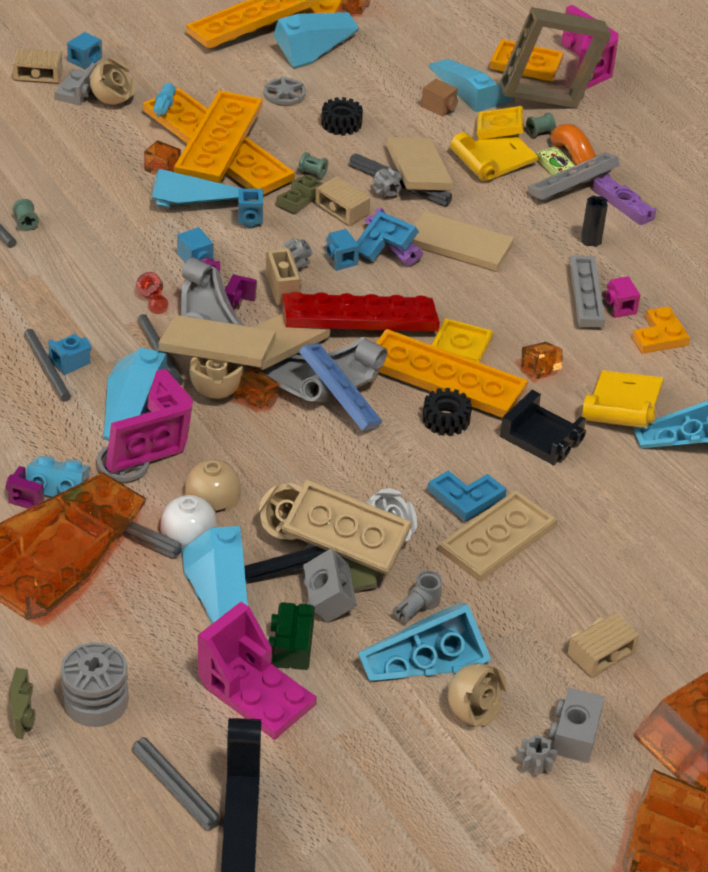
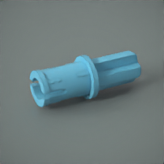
(164, 99)

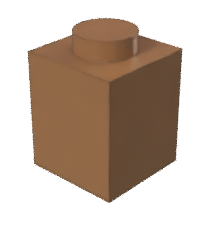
(439, 97)

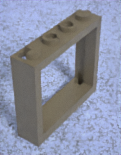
(525, 44)

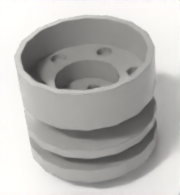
(94, 684)

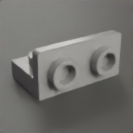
(75, 86)

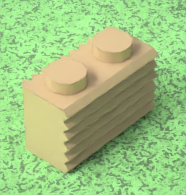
(37, 66)
(343, 200)
(282, 273)
(603, 644)

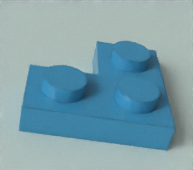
(385, 230)
(466, 499)

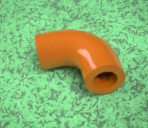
(574, 140)

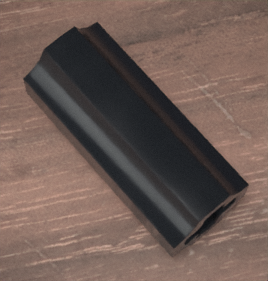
(594, 221)

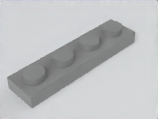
(572, 176)
(587, 291)

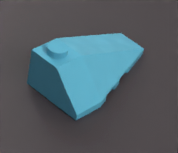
(312, 34)
(473, 85)
(180, 189)
(131, 384)
(677, 428)
(217, 569)
(428, 647)

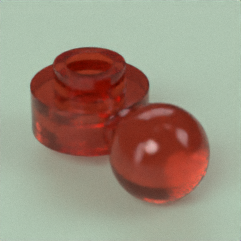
(157, 303)

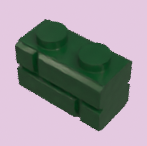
(293, 635)

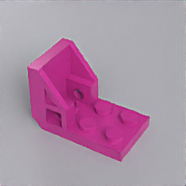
(579, 44)
(154, 433)
(239, 672)

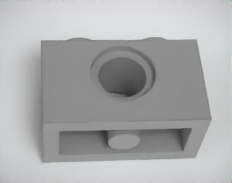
(329, 585)
(577, 724)

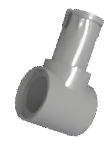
(423, 596)

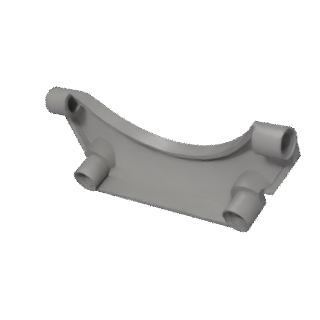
(206, 299)

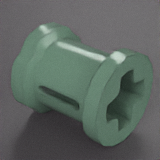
(540, 124)
(313, 165)
(24, 211)

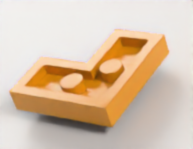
(664, 333)

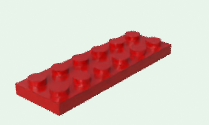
(359, 312)

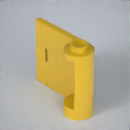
(492, 156)
(623, 399)

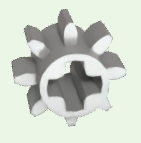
(387, 182)
(300, 251)
(536, 755)

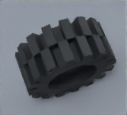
(342, 116)
(447, 401)

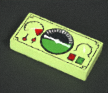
(554, 160)

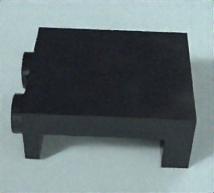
(541, 430)

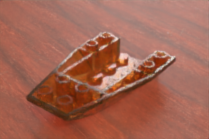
(62, 543)

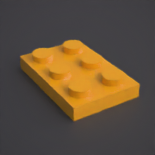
(541, 65)

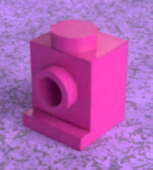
(622, 297)

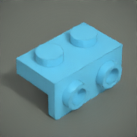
(56, 475)

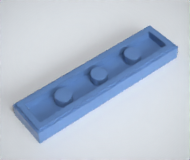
(340, 386)

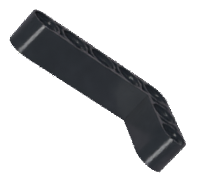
(241, 795)

